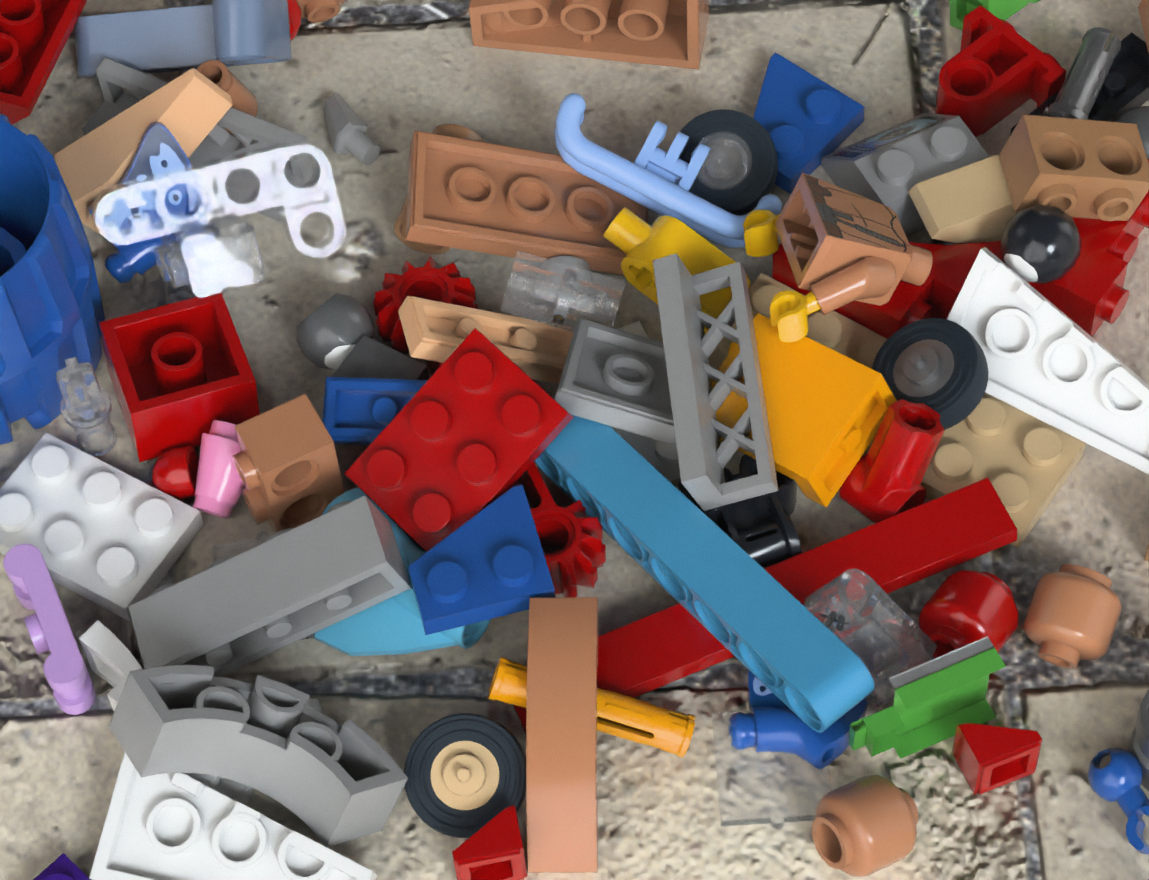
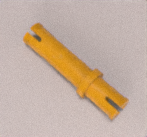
(616, 713)

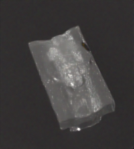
(560, 293)

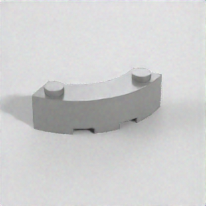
(260, 738)

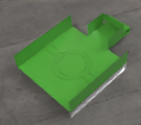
(931, 702)

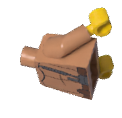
(837, 249)

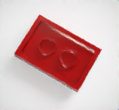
(458, 442)

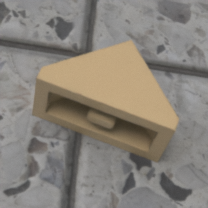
(965, 203)

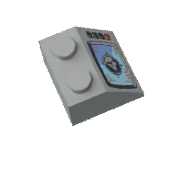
(899, 158)

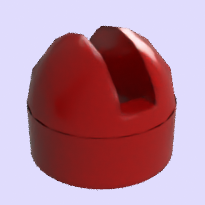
(177, 472)

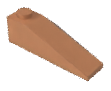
(612, 30)

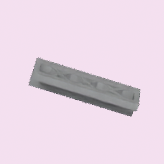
(249, 131)
(690, 384)

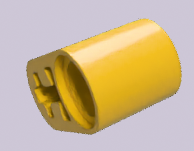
(661, 239)

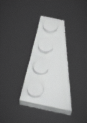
(1051, 364)
(187, 831)

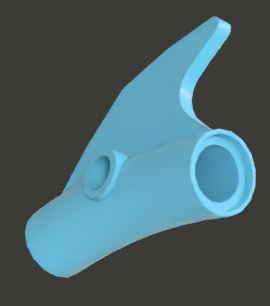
(395, 623)

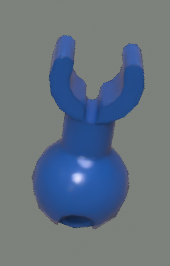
(1121, 784)

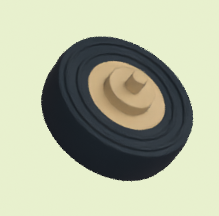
(464, 773)

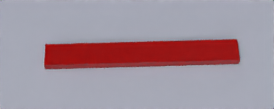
(890, 552)

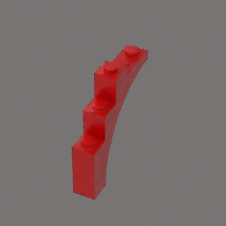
(1086, 294)

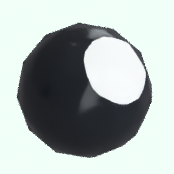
(1041, 243)

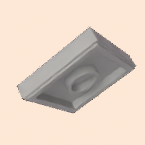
(617, 381)

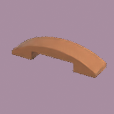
(562, 735)

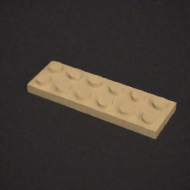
(996, 441)

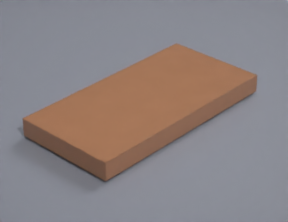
(509, 201)

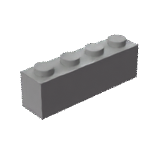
(273, 592)

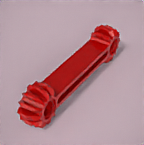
(555, 525)

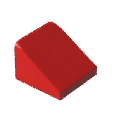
(995, 754)
(493, 851)

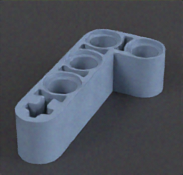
(186, 36)

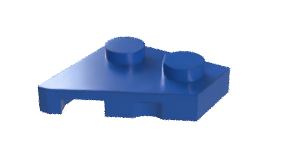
(803, 118)
(483, 568)

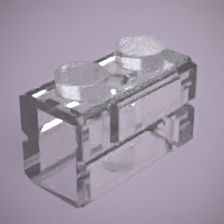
(211, 258)

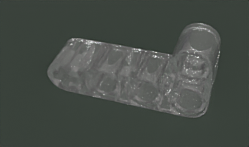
(214, 205)

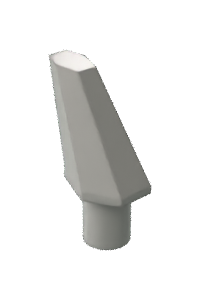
(348, 131)

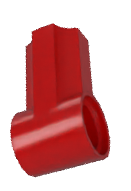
(891, 472)

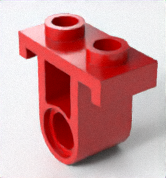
(994, 73)

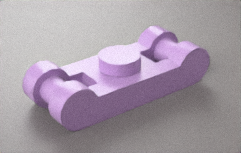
(50, 629)

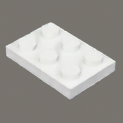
(94, 524)

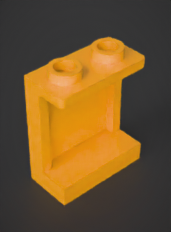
(817, 407)

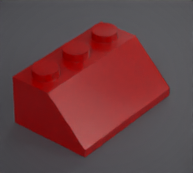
(29, 48)

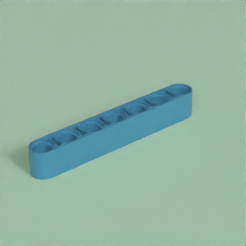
(708, 573)

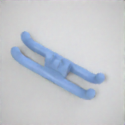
(655, 178)

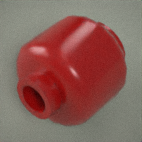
(968, 609)

